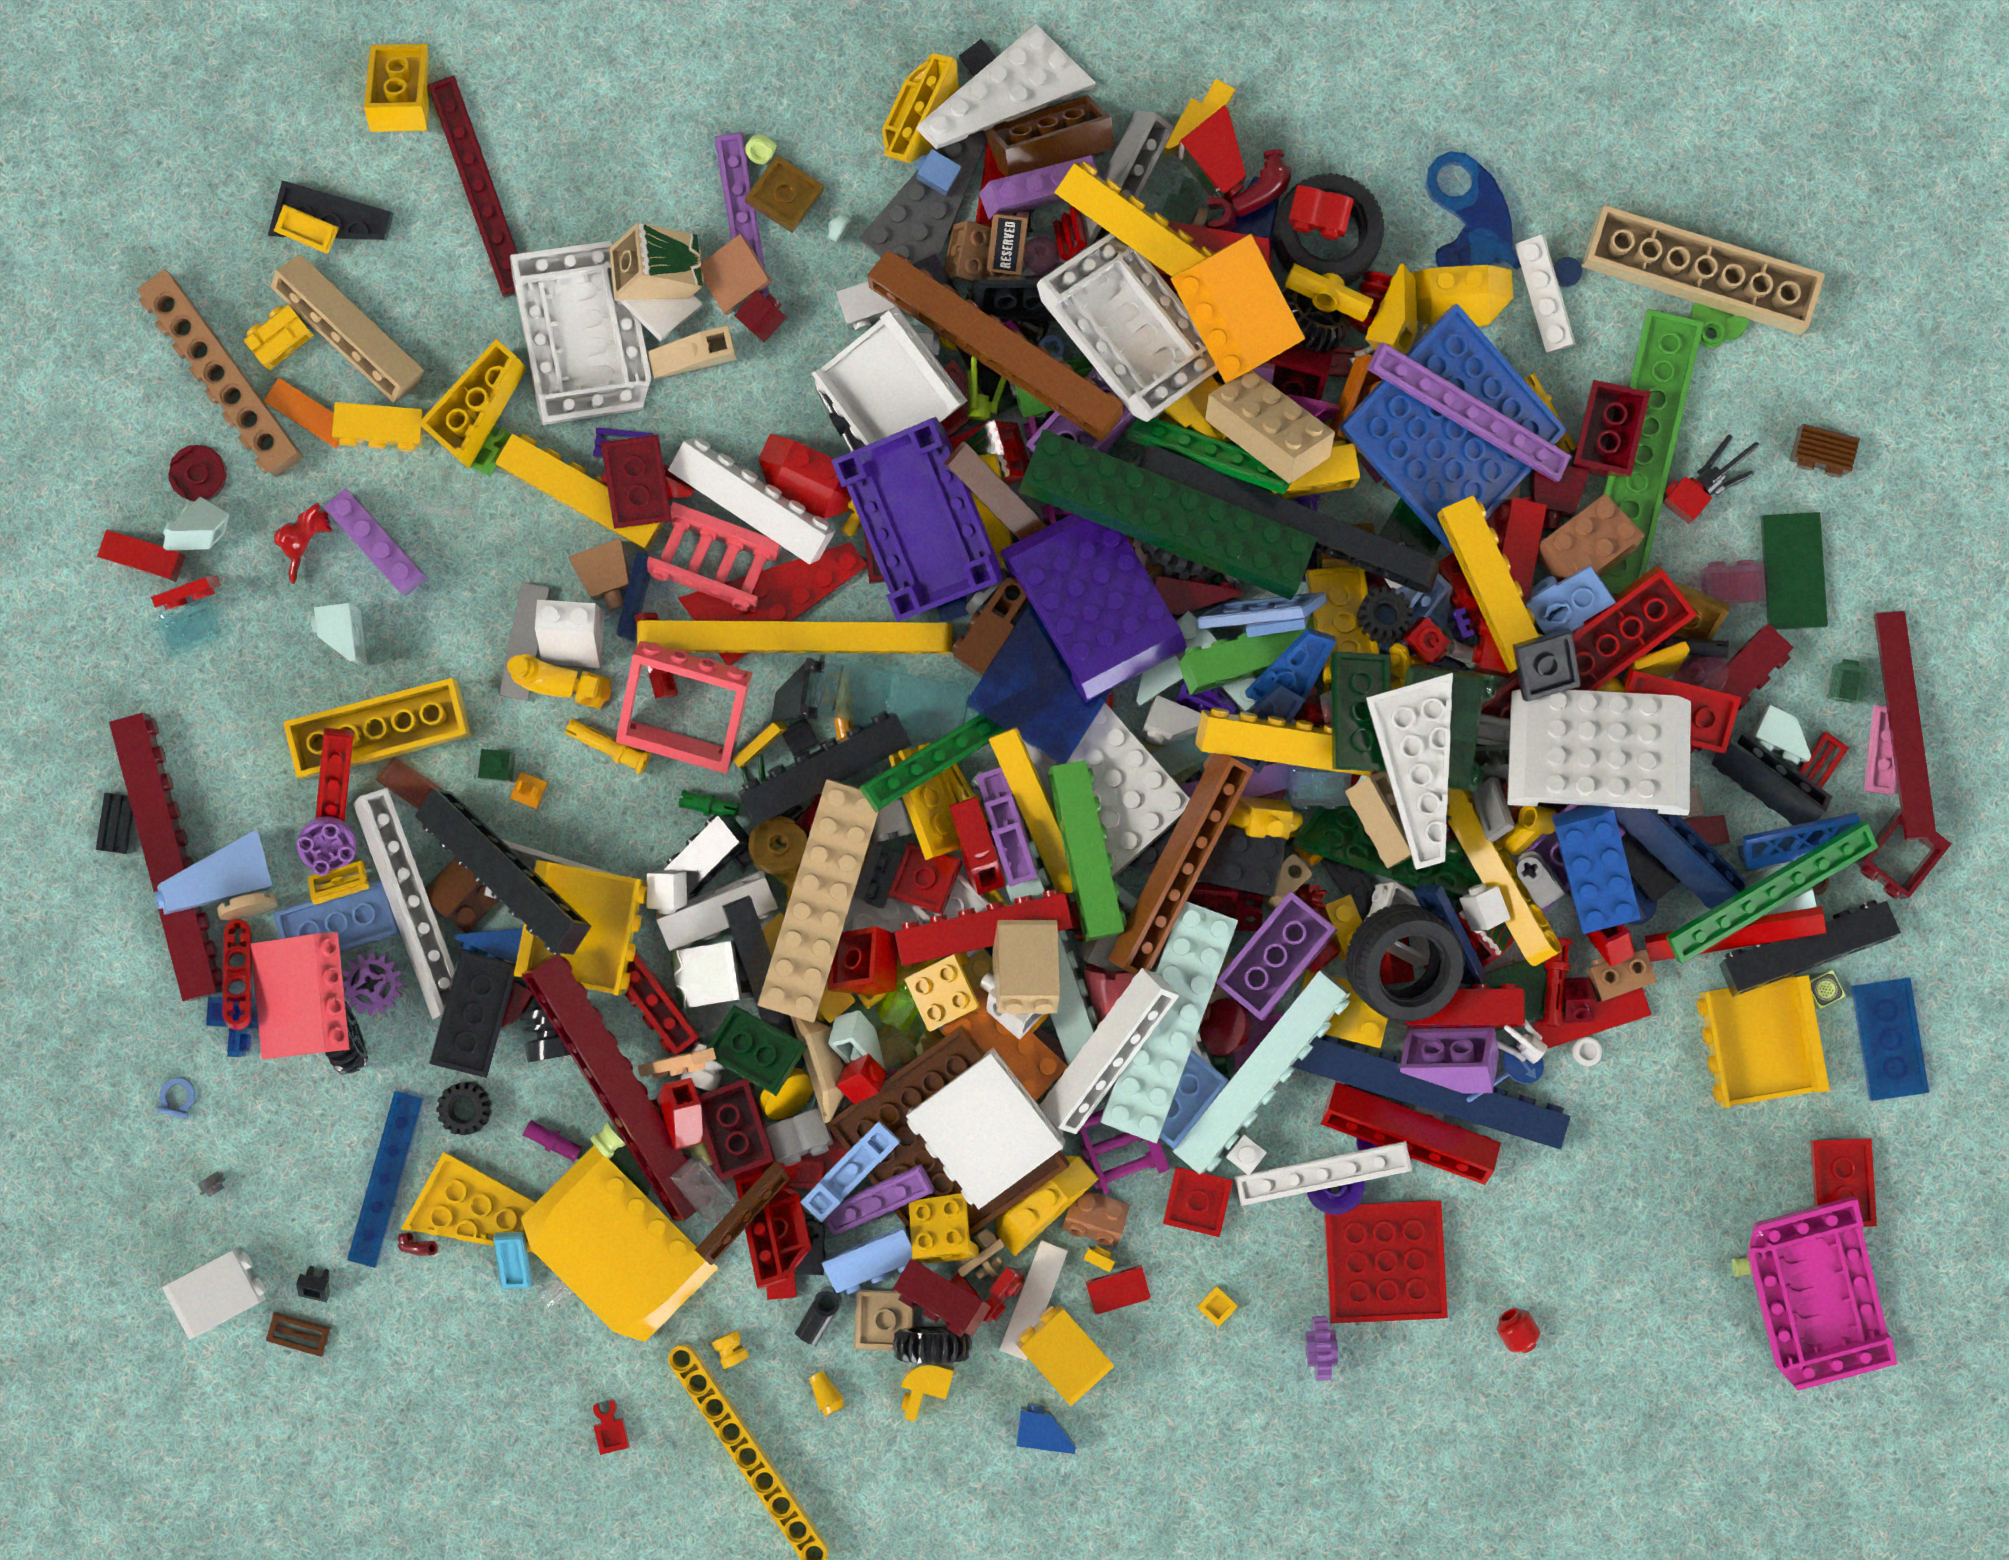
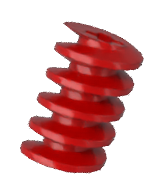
(1374, 287)

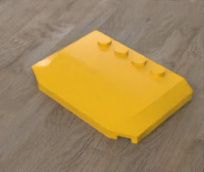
(614, 1247)

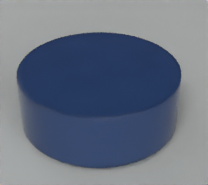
(1568, 271)

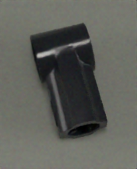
(818, 1317)

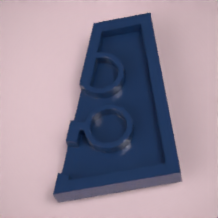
(1276, 702)

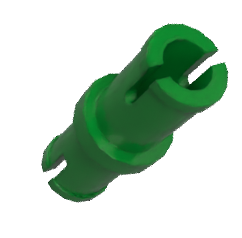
(707, 804)

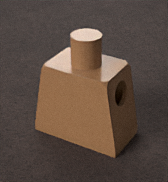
(604, 572)

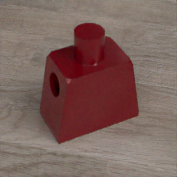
(1560, 496)

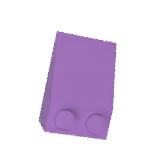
(1452, 1057)

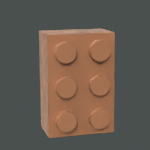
(1594, 537)

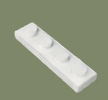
(1545, 294)

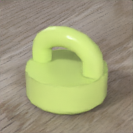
(760, 149)

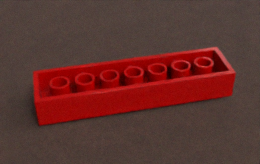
(1616, 636)

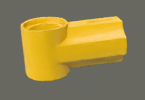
(1530, 825)

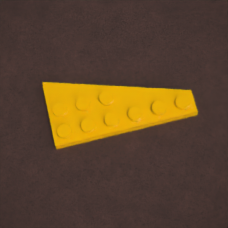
(467, 1204)

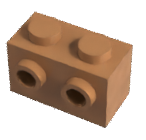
(1621, 978)

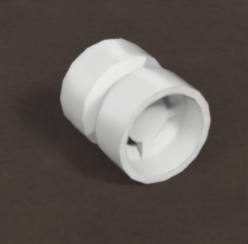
(705, 1078)

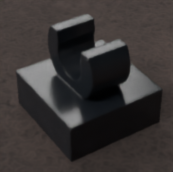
(314, 1287)

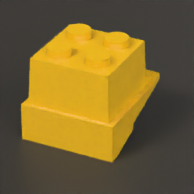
(1191, 410)

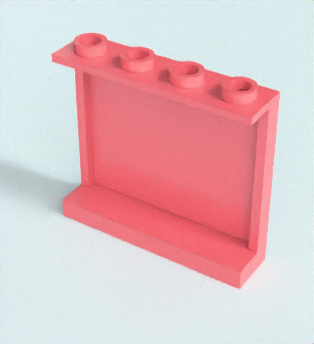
(299, 995)

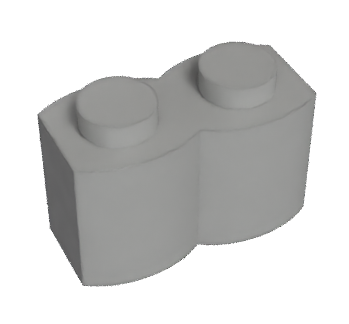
(799, 1136)

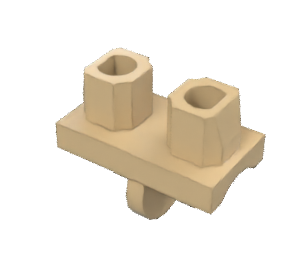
(990, 1245)

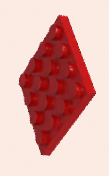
(1386, 1262)

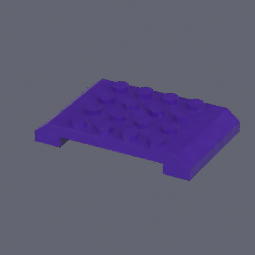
(919, 519)
(1094, 602)

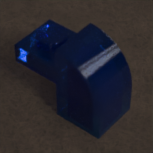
(238, 1040)

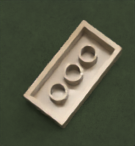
(1269, 426)

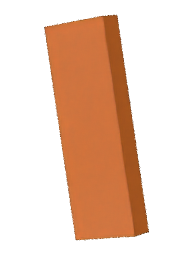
(302, 410)

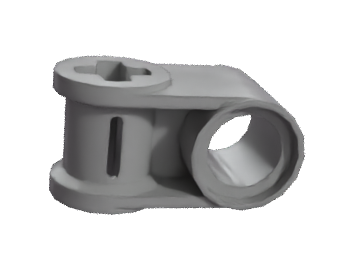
(1542, 883)

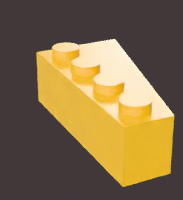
(474, 403)

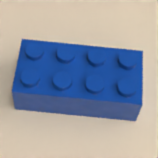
(1596, 867)

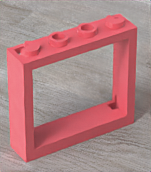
(674, 744)

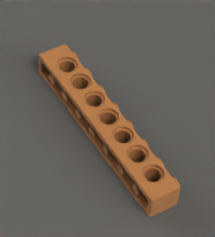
(165, 288)

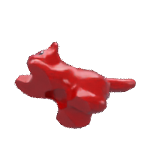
(296, 536)

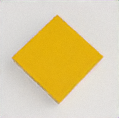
(1661, 662)

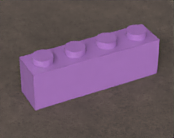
(1027, 189)
(375, 542)

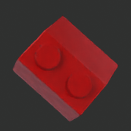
(865, 962)

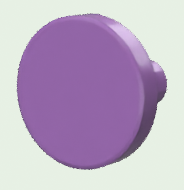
(326, 844)

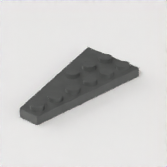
(919, 216)

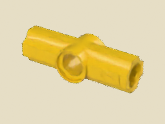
(1328, 292)

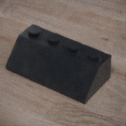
(1010, 297)

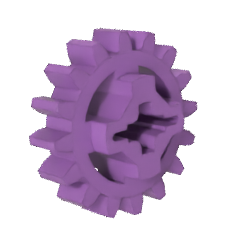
(377, 996)
(1321, 1348)

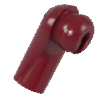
(420, 1248)

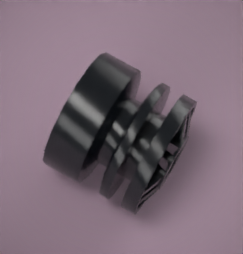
(548, 1042)

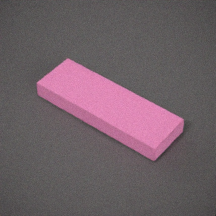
(1880, 766)

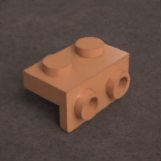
(1097, 1218)

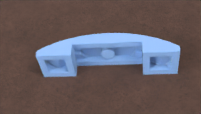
(850, 1171)

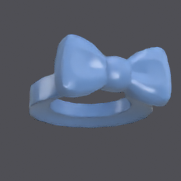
(165, 1106)

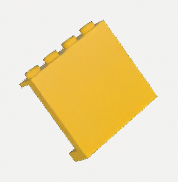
(611, 909)
(1763, 1042)

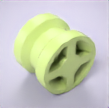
(607, 1140)

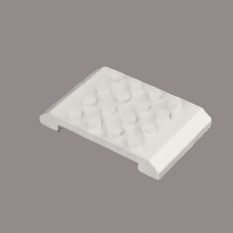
(1601, 750)

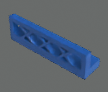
(1791, 842)

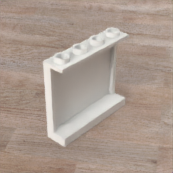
(888, 381)
(985, 1129)

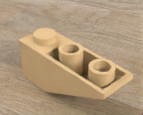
(693, 353)

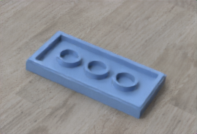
(1261, 610)
(356, 917)

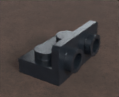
(877, 876)

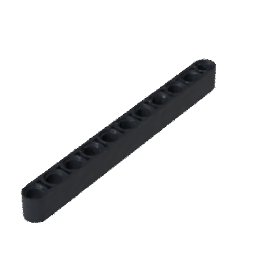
(1333, 536)

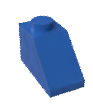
(1042, 1431)

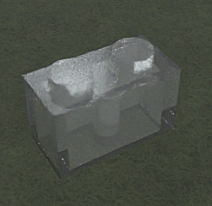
(704, 1190)

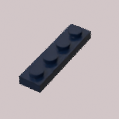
(1437, 902)

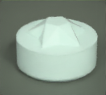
(838, 227)

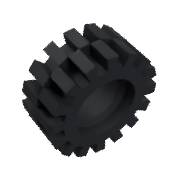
(1391, 600)
(446, 1108)

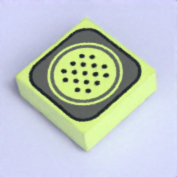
(1826, 989)

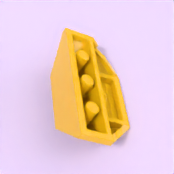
(918, 97)
(1477, 289)
(1039, 1209)

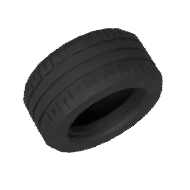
(1366, 216)
(1426, 994)

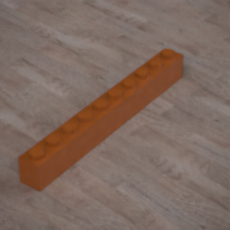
(996, 345)

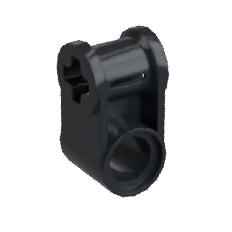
(813, 1260)

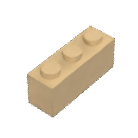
(1380, 816)

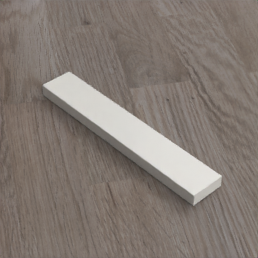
(1323, 1173)

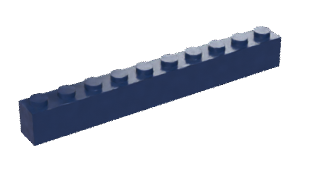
(1384, 1077)

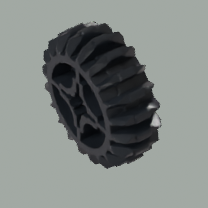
(1321, 329)
(356, 1057)
(931, 1345)

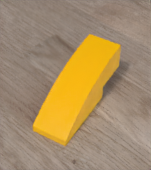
(1198, 112)

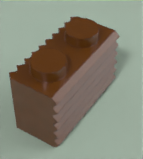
(1824, 450)

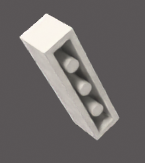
(704, 913)

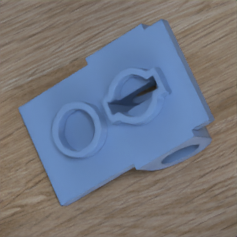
(1579, 594)

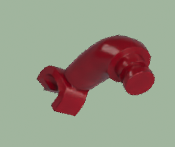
(1269, 187)

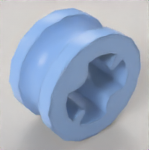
(1049, 340)

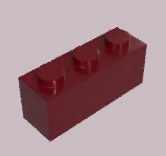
(940, 1299)

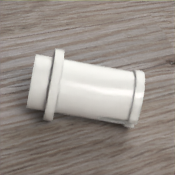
(1460, 652)

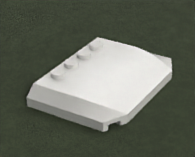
(1128, 326)
(579, 340)

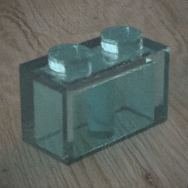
(1316, 787)

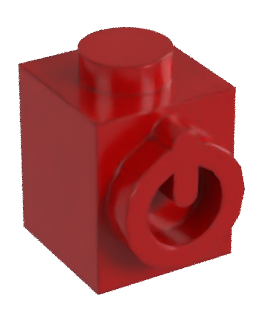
(1426, 640)

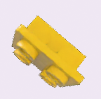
(943, 991)
(940, 1230)

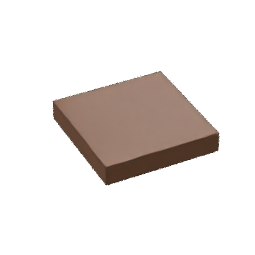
(734, 274)

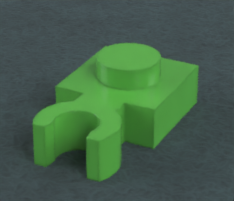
(490, 451)

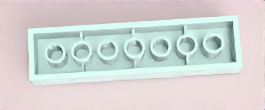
(1191, 967)

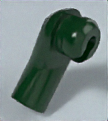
(1454, 850)

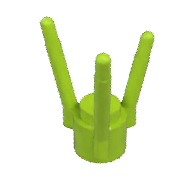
(979, 405)

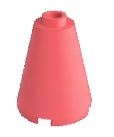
(1105, 988)

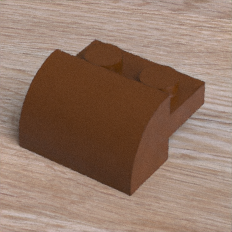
(459, 896)

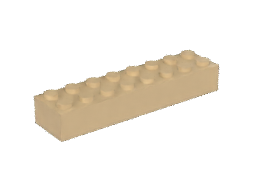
(1703, 270)
(819, 902)

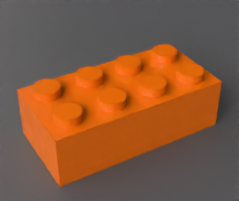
(1026, 1057)

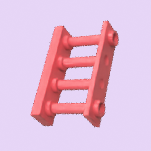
(714, 529)

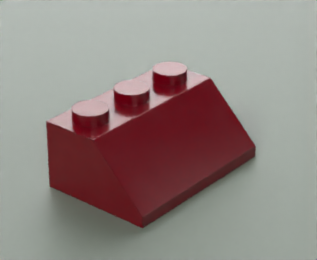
(1611, 429)

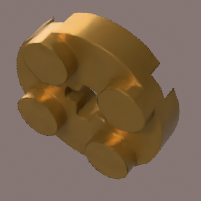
(774, 861)

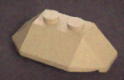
(822, 1065)

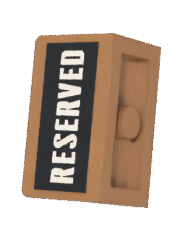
(1007, 243)

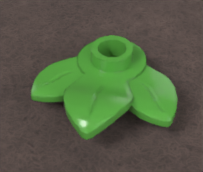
(1722, 323)

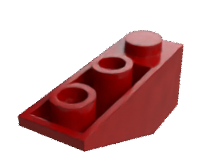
(976, 846)

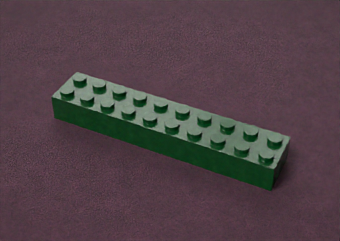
(1167, 514)

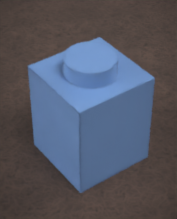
(937, 171)

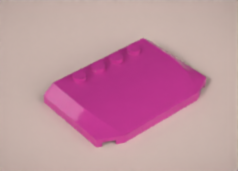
(1819, 1294)

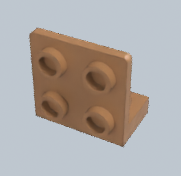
(968, 251)

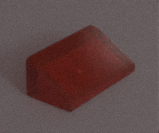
(406, 782)

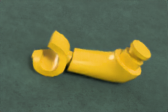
(552, 680)

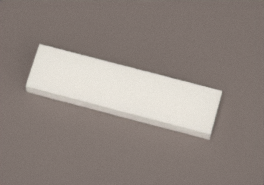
(1034, 1294)

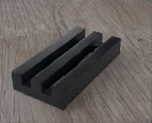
(104, 821)

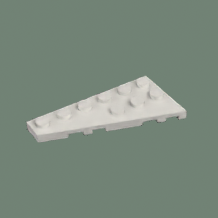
(1011, 86)

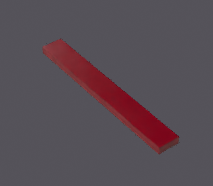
(475, 179)
(1905, 725)

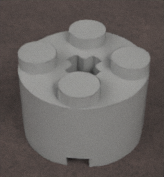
(892, 822)

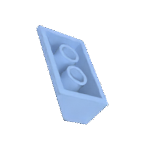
(869, 1260)

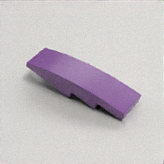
(1007, 827)

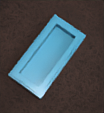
(512, 1260)

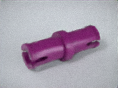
(552, 1140)

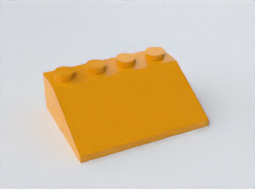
(1237, 308)

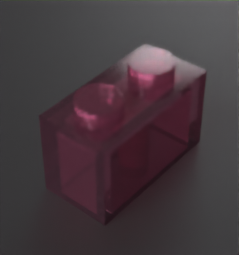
(1734, 583)

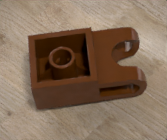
(989, 629)

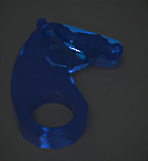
(1483, 210)

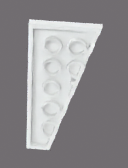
(1415, 747)

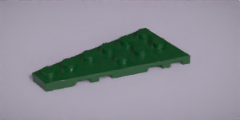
(1342, 838)

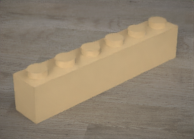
(347, 328)

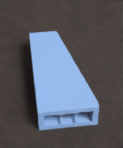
(218, 877)

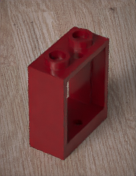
(1937, 847)

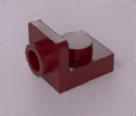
(1579, 1000)

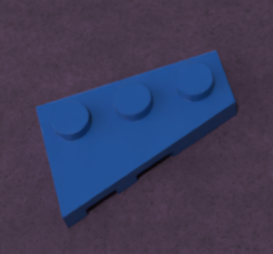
(1296, 666)

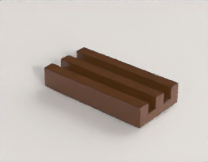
(325, 1330)

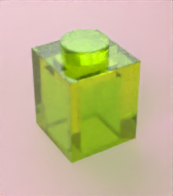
(898, 1008)

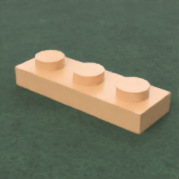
(677, 1064)

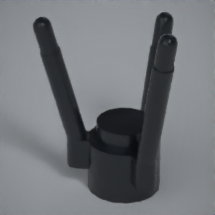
(1713, 478)

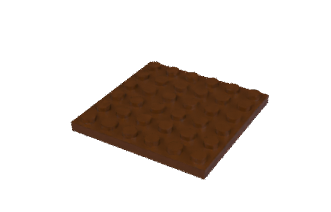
(910, 1088)

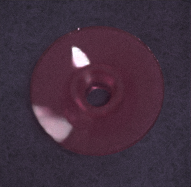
(1703, 672)

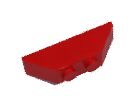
(804, 476)
(777, 1235)

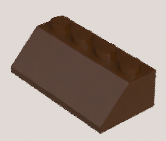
(1051, 136)

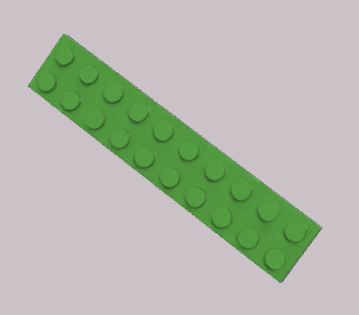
(1665, 369)

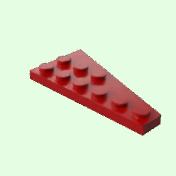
(782, 591)

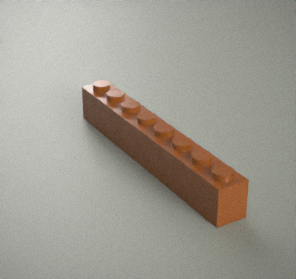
(1180, 863)

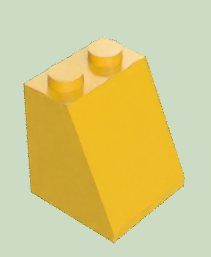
(1064, 1354)

